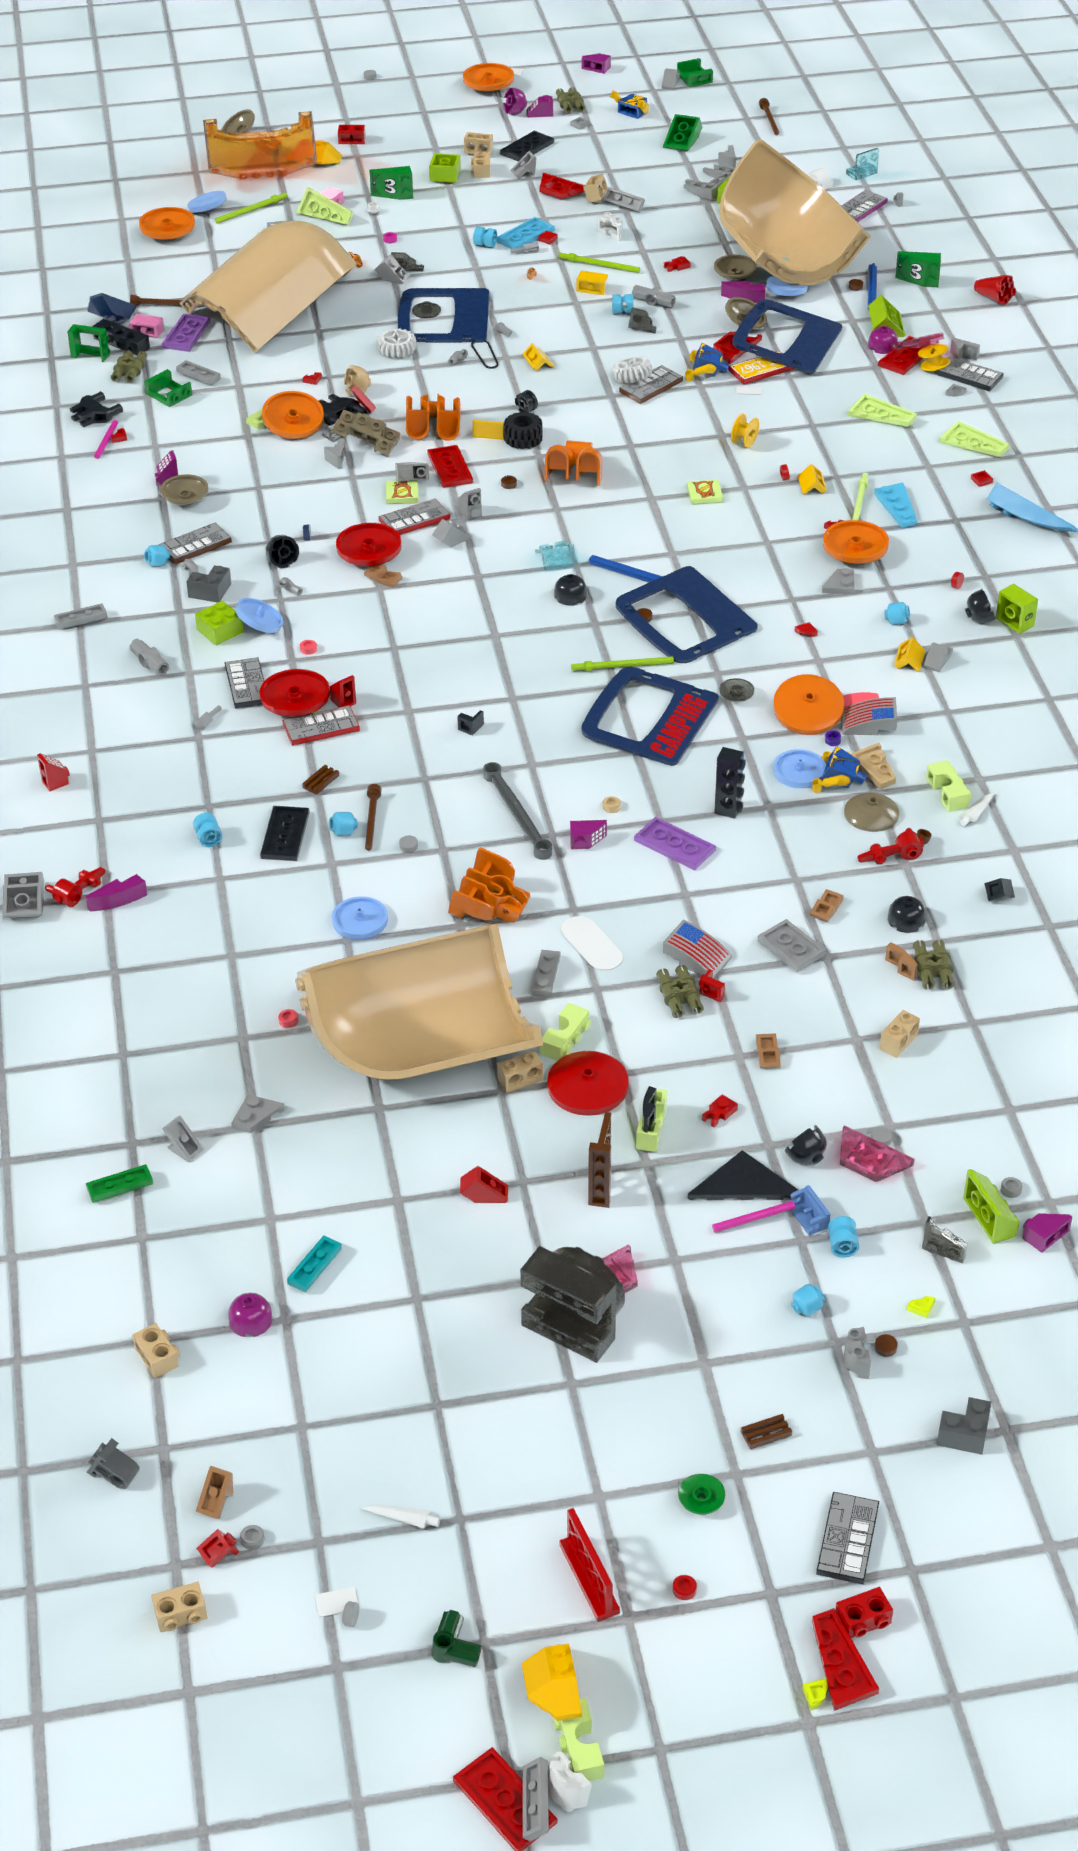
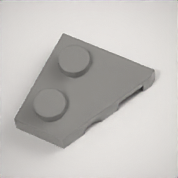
(840, 582)
(255, 1112)

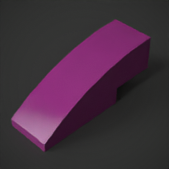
(743, 289)
(117, 894)

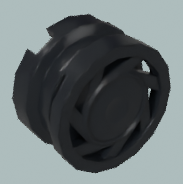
(526, 401)

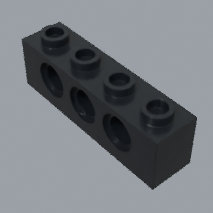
(124, 337)
(729, 782)

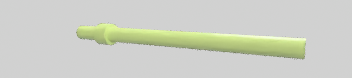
(863, 484)

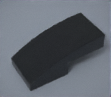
(649, 1108)

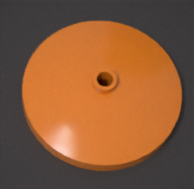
(488, 76)
(167, 223)
(292, 414)
(855, 541)
(808, 704)

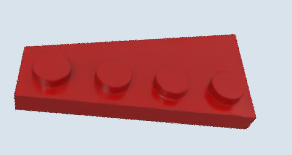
(842, 1663)

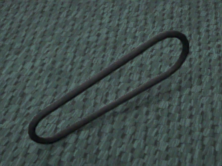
(481, 359)

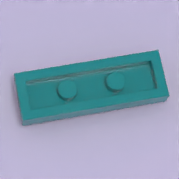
(314, 1263)

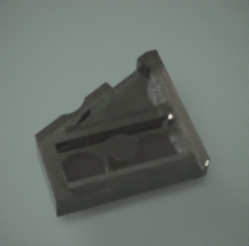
(407, 262)
(641, 321)
(943, 1242)

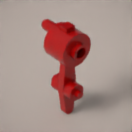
(907, 845)
(71, 893)

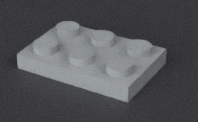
(791, 945)

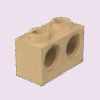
(478, 140)
(481, 165)
(595, 188)
(899, 1033)
(520, 1071)
(155, 1350)
(178, 1601)

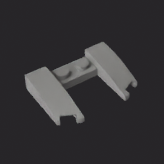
(710, 189)

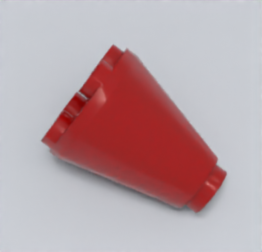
(996, 288)

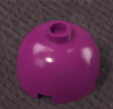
(515, 101)
(881, 339)
(250, 1315)

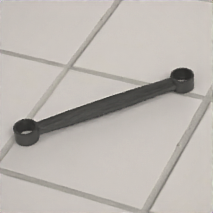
(517, 810)

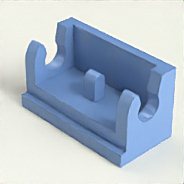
(810, 1211)

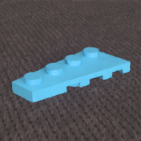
(897, 503)

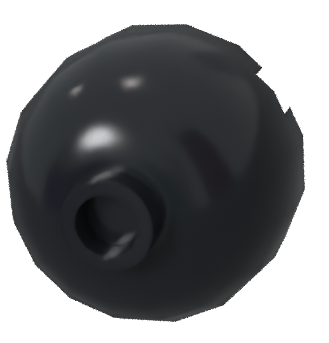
(282, 551)
(570, 589)
(979, 607)
(907, 914)
(808, 1147)

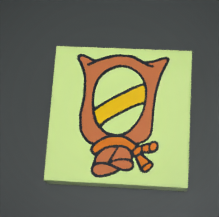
(704, 491)
(401, 492)

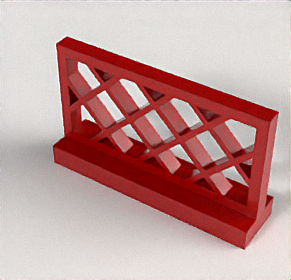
(588, 1569)

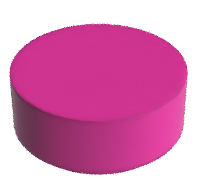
(390, 237)

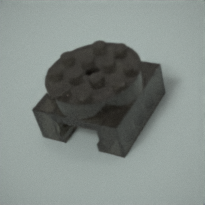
(572, 1300)

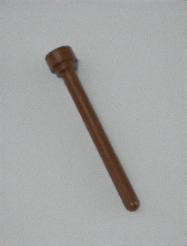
(764, 105)
(136, 300)
(374, 793)

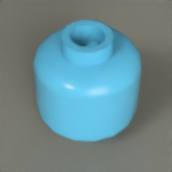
(156, 555)
(897, 613)
(343, 823)
(808, 1300)

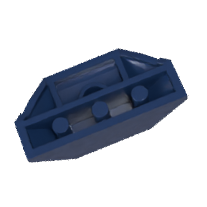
(110, 308)

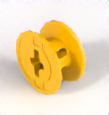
(934, 358)
(742, 429)

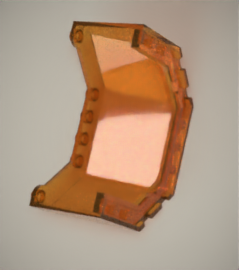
(261, 152)

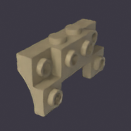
(367, 429)

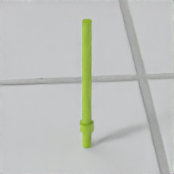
(272, 200)
(573, 257)
(589, 665)

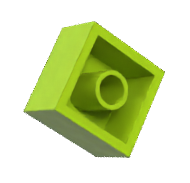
(445, 167)
(1016, 608)
(219, 623)

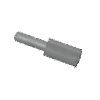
(526, 248)
(206, 718)

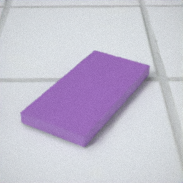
(186, 332)
(675, 843)

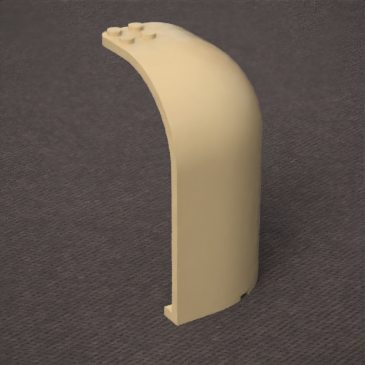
(786, 214)
(272, 279)
(417, 1006)

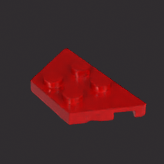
(559, 187)
(726, 347)

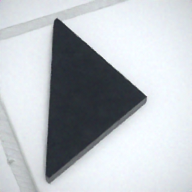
(743, 1179)

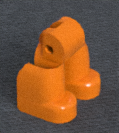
(418, 420)
(578, 452)
(489, 890)

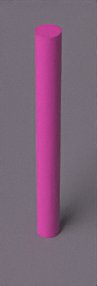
(104, 442)
(753, 1216)

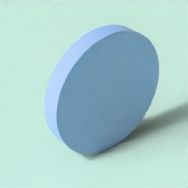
(207, 201)
(782, 288)
(259, 615)
(798, 768)
(359, 918)

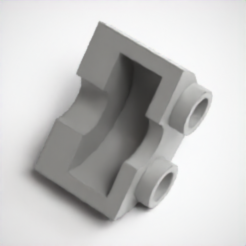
(855, 1355)

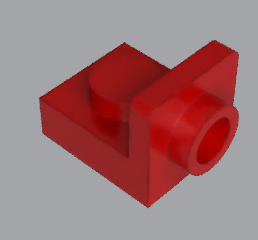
(710, 987)
(217, 1547)

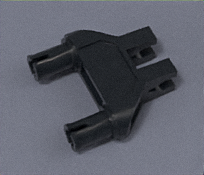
(334, 409)
(93, 411)

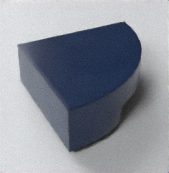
(306, 532)

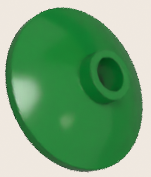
(701, 1486)

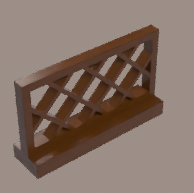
(600, 1167)

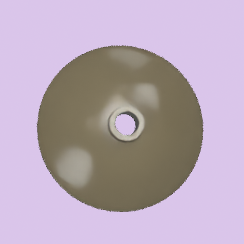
(239, 122)
(735, 267)
(739, 307)
(184, 489)
(871, 812)

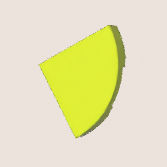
(921, 1306)
(815, 1692)

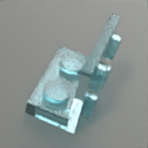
(865, 164)
(557, 556)

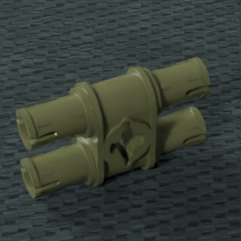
(570, 100)
(128, 366)
(933, 964)
(679, 991)

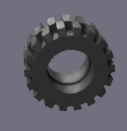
(523, 430)

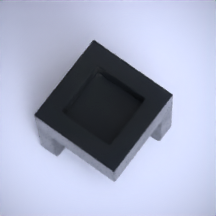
(470, 724)
(999, 889)

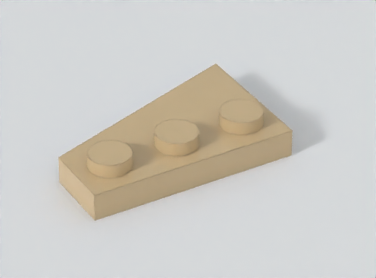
(875, 765)

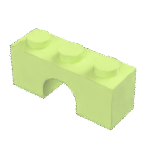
(954, 792)
(572, 1023)
(650, 1140)
(583, 1757)

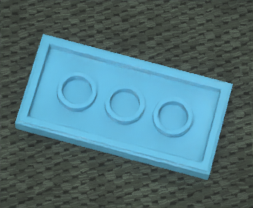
(524, 233)

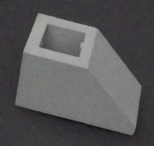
(391, 271)
(412, 471)
(470, 504)
(450, 534)

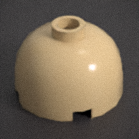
(356, 376)

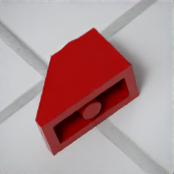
(343, 692)
(52, 772)
(483, 1187)

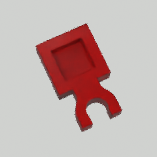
(678, 263)
(720, 1109)

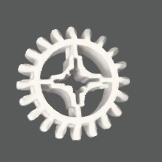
(396, 343)
(631, 370)

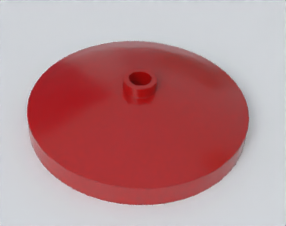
(368, 544)
(294, 692)
(588, 1083)

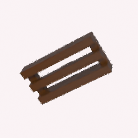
(318, 779)
(764, 1428)

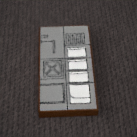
(658, 382)
(196, 542)

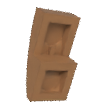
(380, 575)
(827, 905)
(900, 958)
(768, 1050)

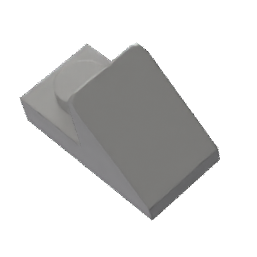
(670, 79)
(728, 157)
(527, 162)
(963, 348)
(336, 454)
(937, 657)
(182, 1139)

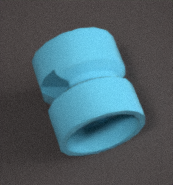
(482, 236)
(617, 305)
(207, 829)
(843, 1236)

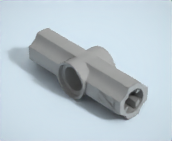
(653, 296)
(149, 657)

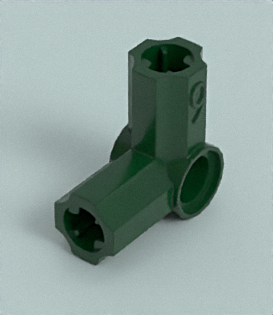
(455, 1649)

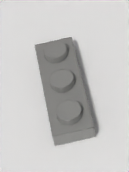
(624, 199)
(198, 372)
(80, 616)
(546, 973)
(535, 1799)

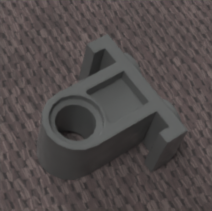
(113, 1465)

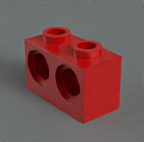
(351, 134)
(861, 1608)

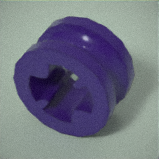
(833, 734)

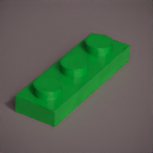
(119, 1183)

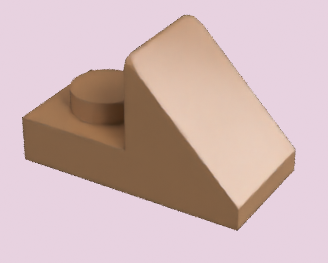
(214, 1492)

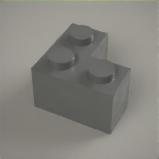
(210, 586)
(965, 1431)

